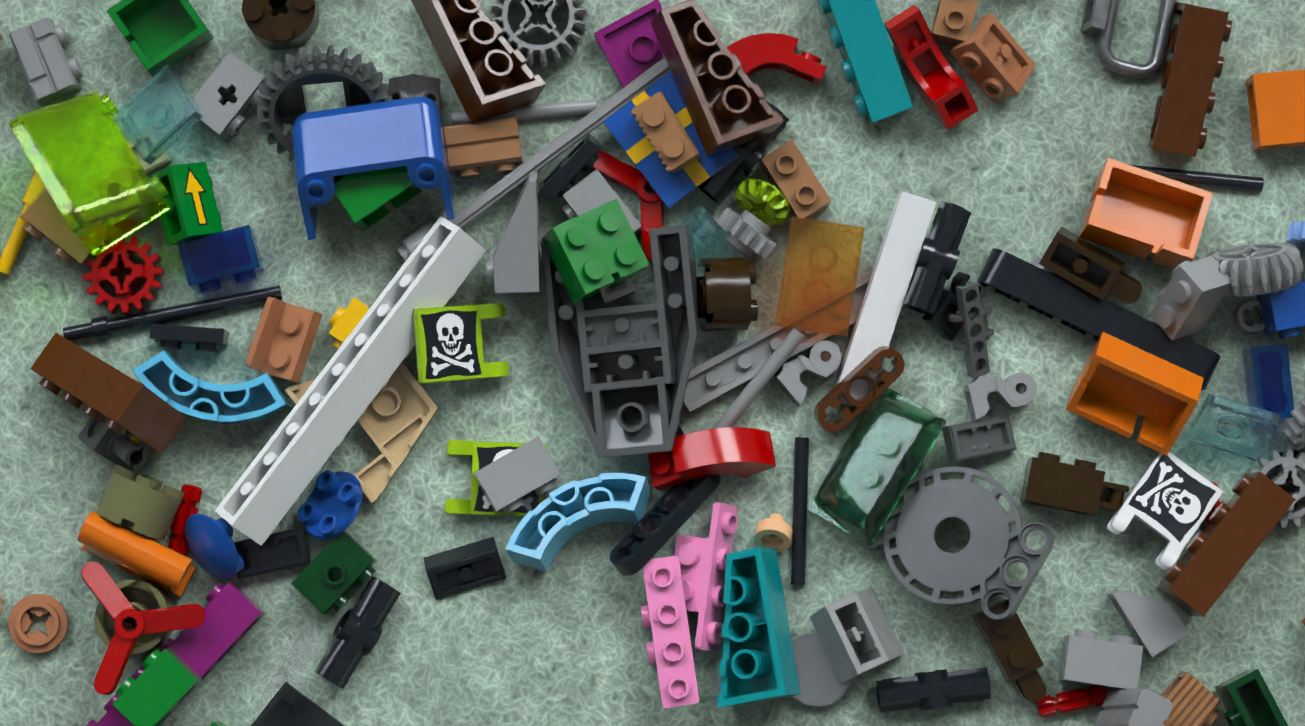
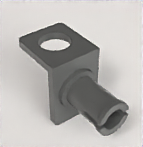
(113, 446)

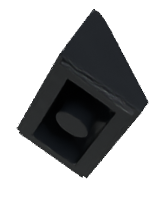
(464, 568)

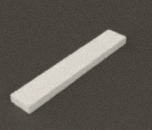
(887, 286)

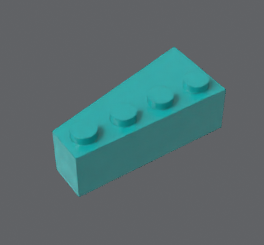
(867, 57)
(756, 632)

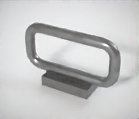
(1100, 18)

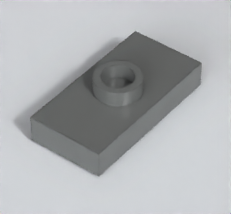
(979, 438)

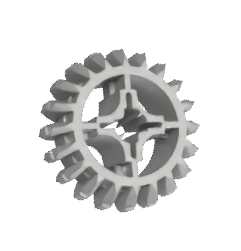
(527, 28)
(1259, 267)

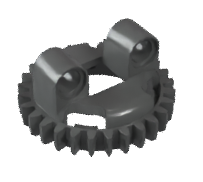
(284, 91)

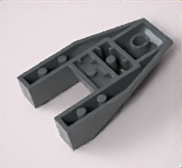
(629, 361)

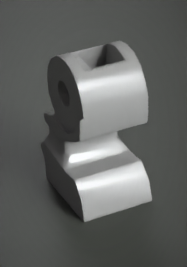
(820, 363)
(1012, 392)

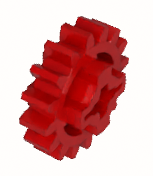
(124, 290)

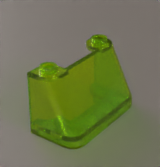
(90, 169)

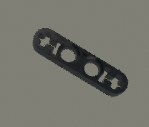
(639, 546)

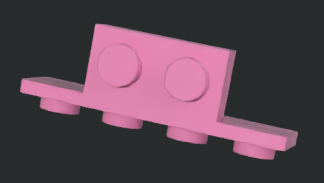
(703, 574)
(670, 632)

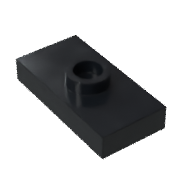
(278, 552)

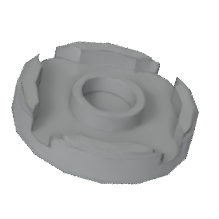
(816, 673)

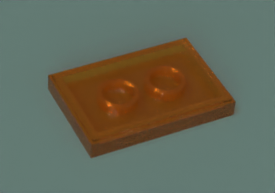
(819, 276)

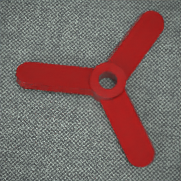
(632, 179)
(147, 622)

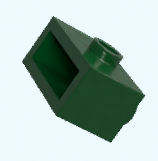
(335, 573)
(1249, 701)

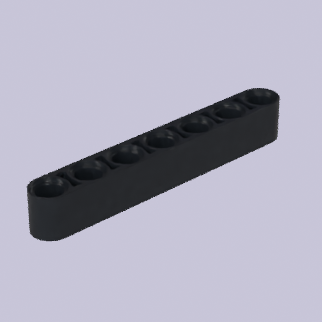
(1089, 314)

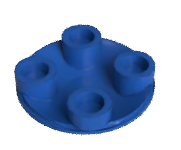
(331, 505)
(213, 546)

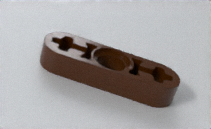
(871, 362)

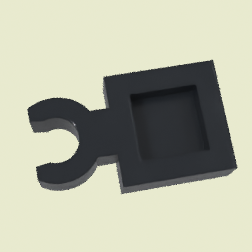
(948, 305)

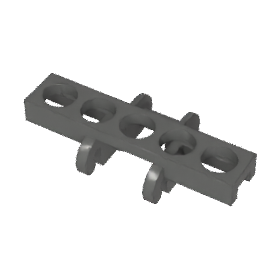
(978, 338)

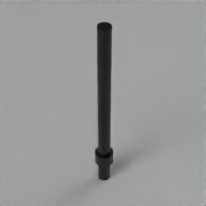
(102, 327)

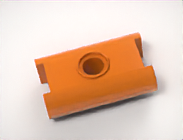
(136, 554)

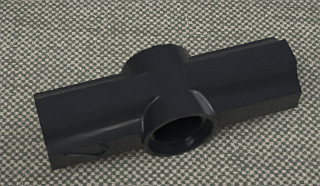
(749, 153)
(937, 258)
(357, 632)
(933, 689)

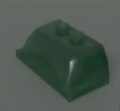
(876, 465)

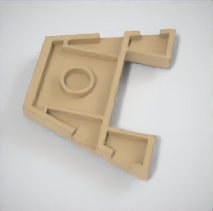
(392, 422)

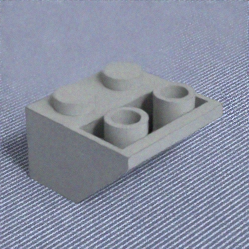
(856, 634)

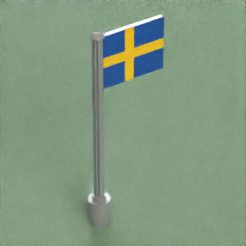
(621, 123)

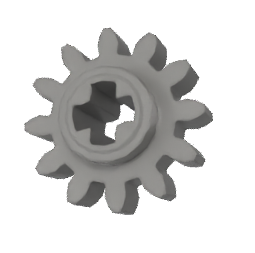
(747, 233)

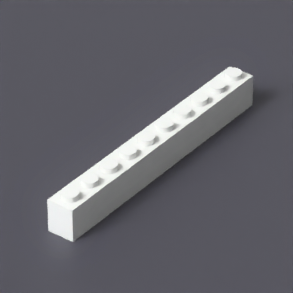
(348, 382)

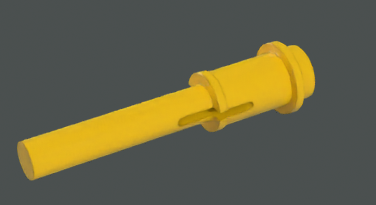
(18, 233)

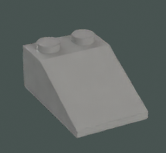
(517, 259)

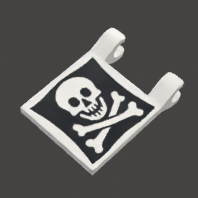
(1169, 501)

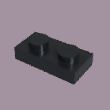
(560, 178)
(173, 336)

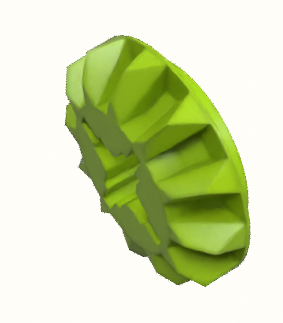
(754, 193)

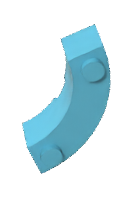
(208, 401)
(573, 510)

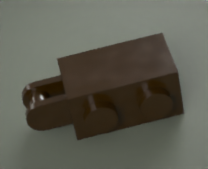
(1090, 267)
(1069, 486)
(1012, 651)

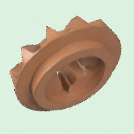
(21, 621)

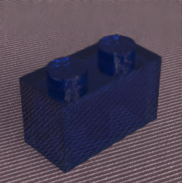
(221, 258)
(1269, 379)

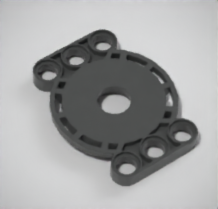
(984, 559)

